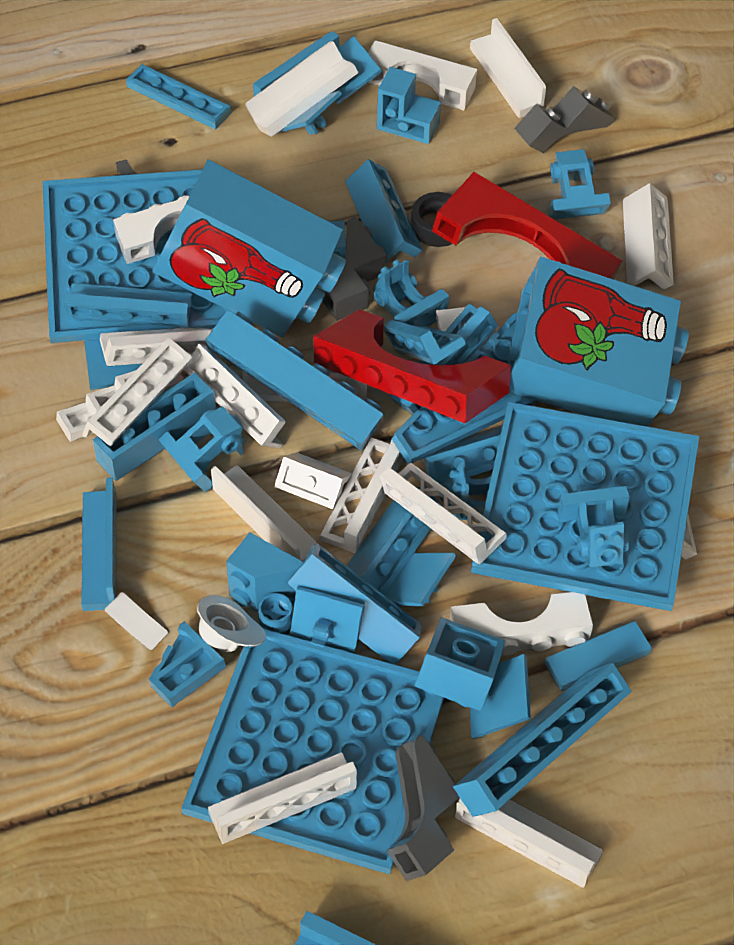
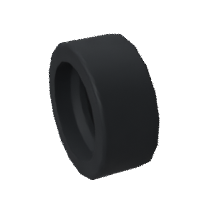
(424, 205)

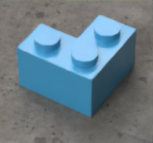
(403, 111)

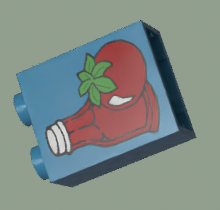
(251, 251)
(595, 345)

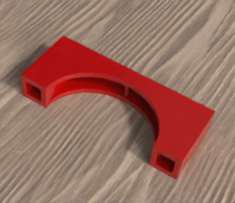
(487, 208)
(456, 390)

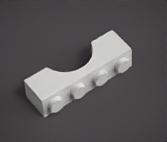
(450, 80)
(142, 230)
(562, 623)

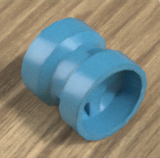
(271, 609)

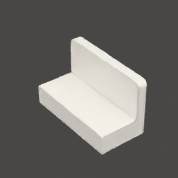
(311, 479)

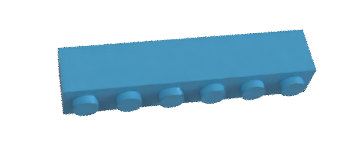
(295, 379)
(541, 740)

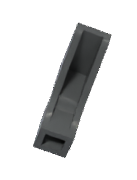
(573, 113)
(362, 265)
(426, 794)

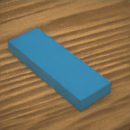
(616, 646)

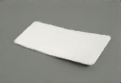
(136, 621)

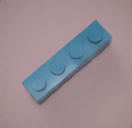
(171, 411)

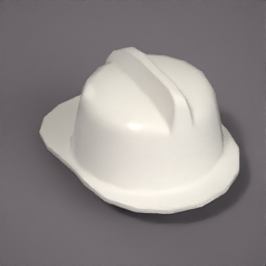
(227, 625)

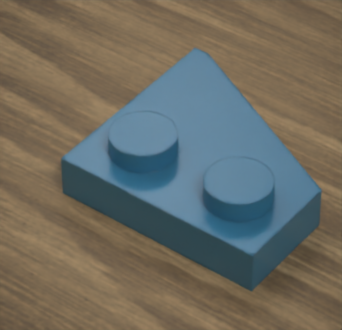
(185, 666)

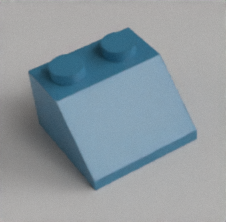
(259, 570)
(460, 664)

